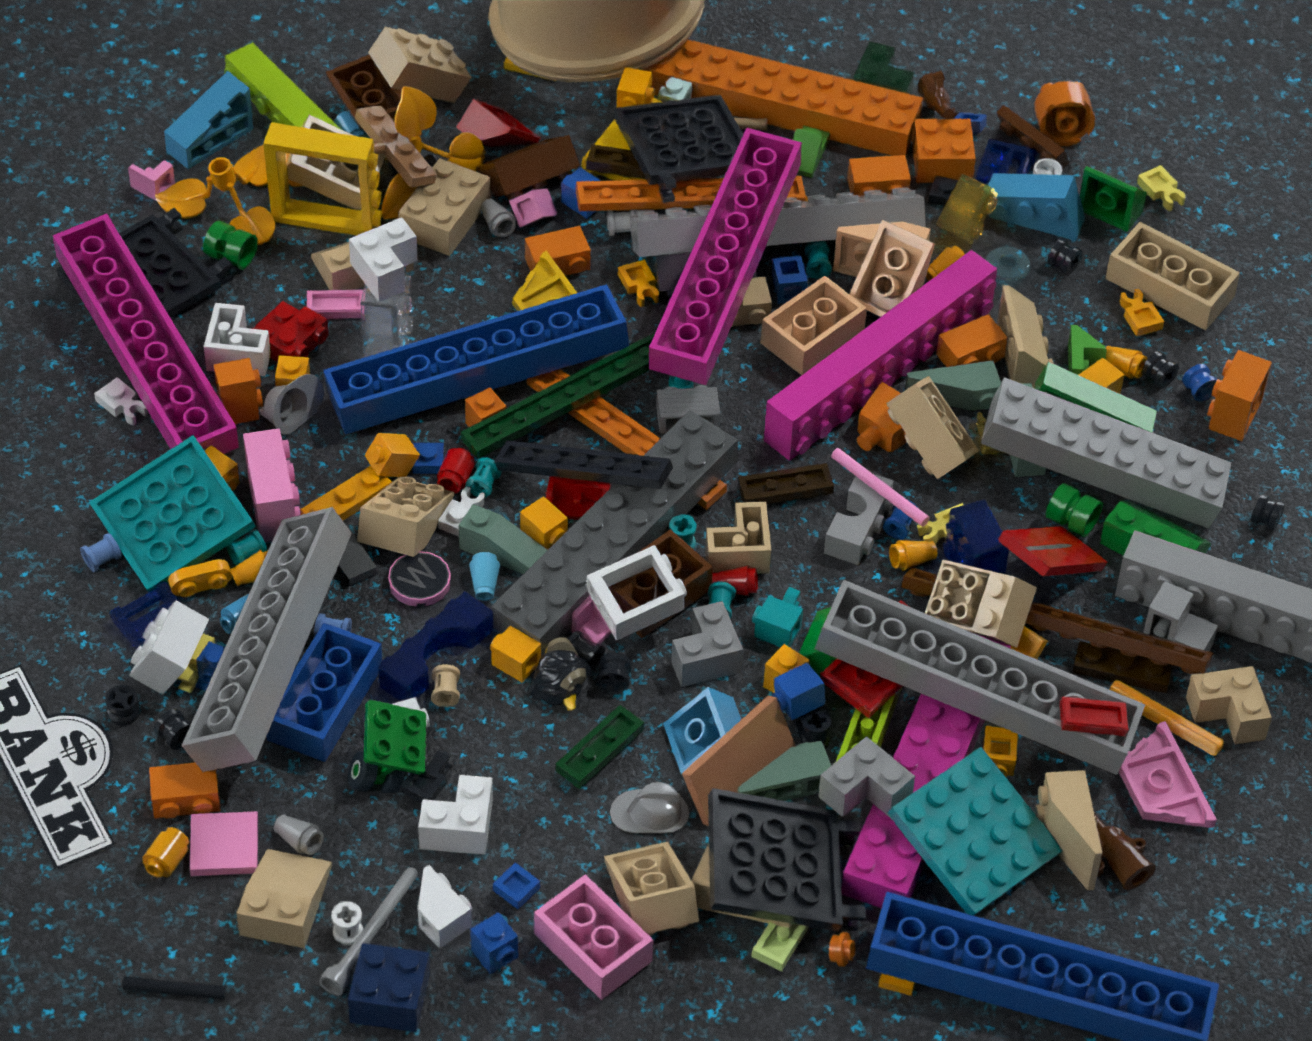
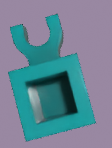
(779, 620)

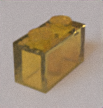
(967, 209)

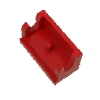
(574, 496)

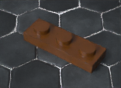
(1030, 136)

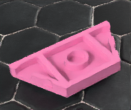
(1164, 783)

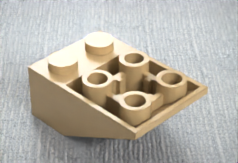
(403, 516)
(981, 601)

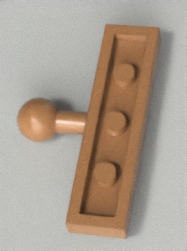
(395, 147)

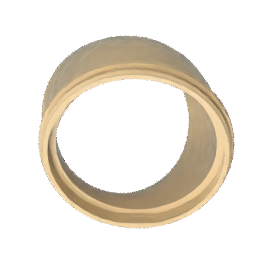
(590, 36)

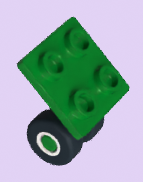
(391, 745)

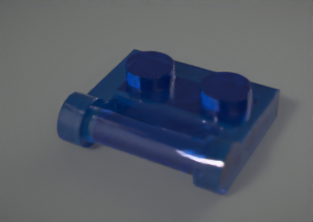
(999, 157)
(134, 630)

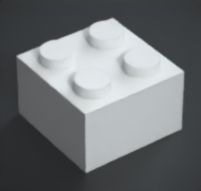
(167, 646)

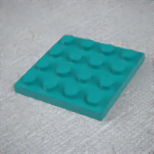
(172, 513)
(975, 831)

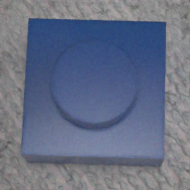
(978, 121)
(430, 458)
(516, 886)

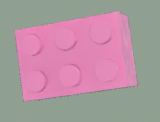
(270, 480)
(593, 936)

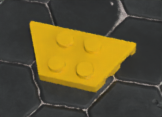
(543, 285)

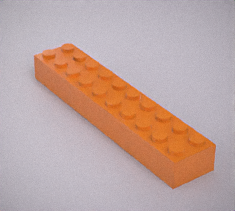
(795, 96)

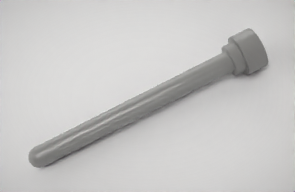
(336, 978)

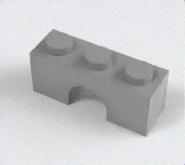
(852, 535)

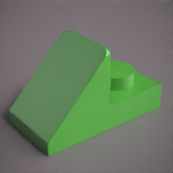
(813, 146)
(1083, 350)

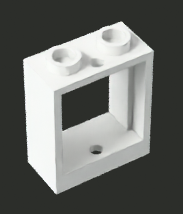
(626, 623)

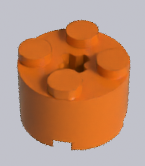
(1064, 112)

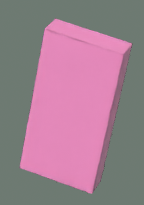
(335, 303)

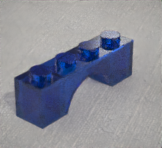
(461, 624)

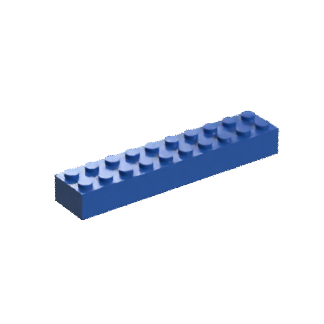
(476, 359)
(1039, 974)

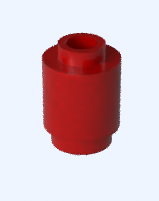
(455, 469)

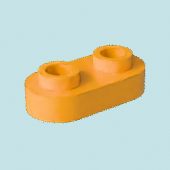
(200, 577)

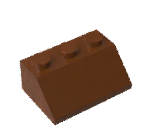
(363, 86)
(530, 166)

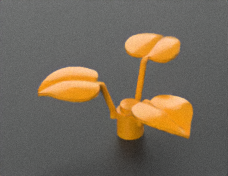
(416, 113)
(189, 194)

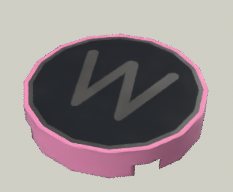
(419, 579)

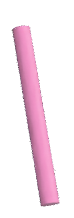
(880, 487)

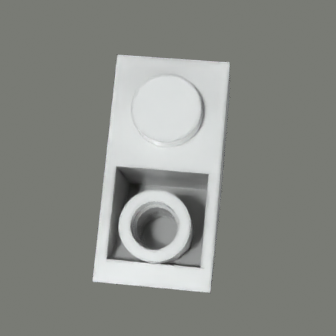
(440, 910)

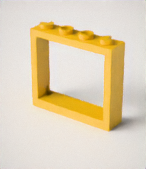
(328, 146)

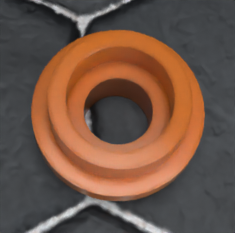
(841, 949)

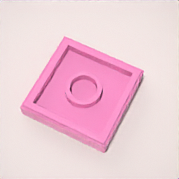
(224, 843)

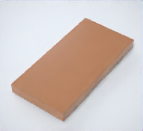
(739, 754)

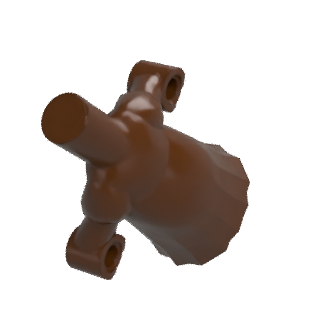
(935, 94)
(1124, 856)

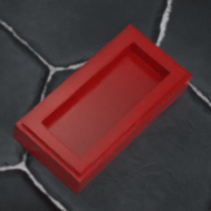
(1093, 716)

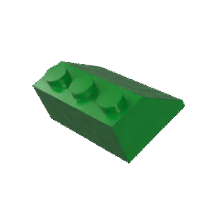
(1130, 516)

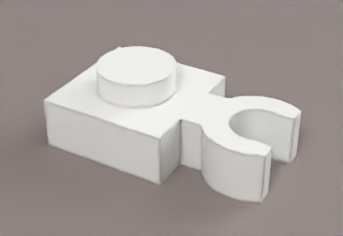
(120, 398)
(457, 510)

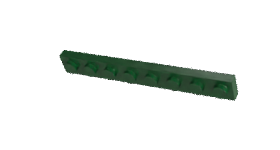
(558, 399)

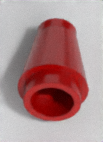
(741, 578)

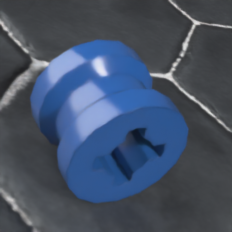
(1199, 381)

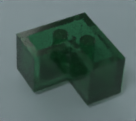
(879, 70)

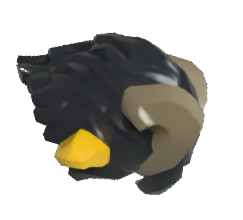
(559, 674)

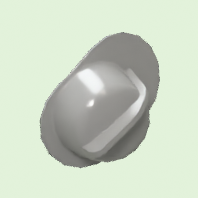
(293, 403)
(650, 810)

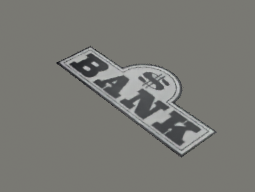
(52, 768)

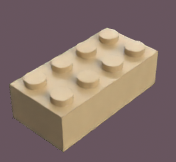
(1172, 275)

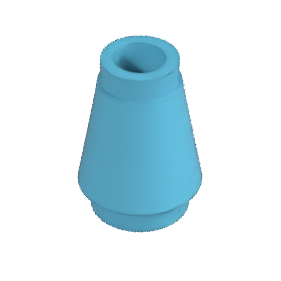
(484, 574)

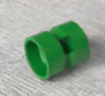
(233, 244)
(1071, 508)

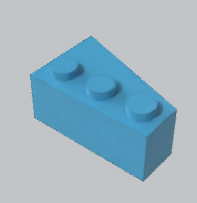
(211, 122)
(1039, 203)

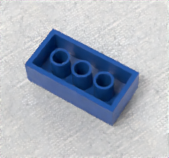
(325, 691)

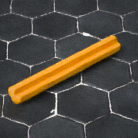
(1177, 724)

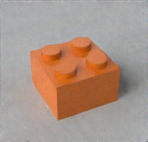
(943, 149)
(1238, 394)

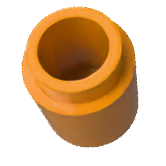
(166, 852)

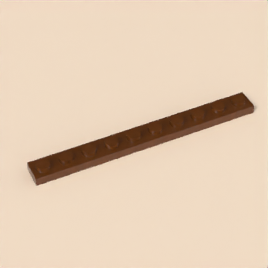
(1096, 632)

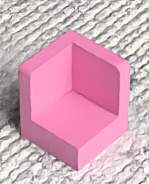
(152, 180)
(533, 207)
(590, 622)

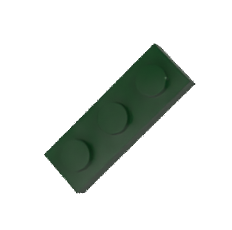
(599, 746)

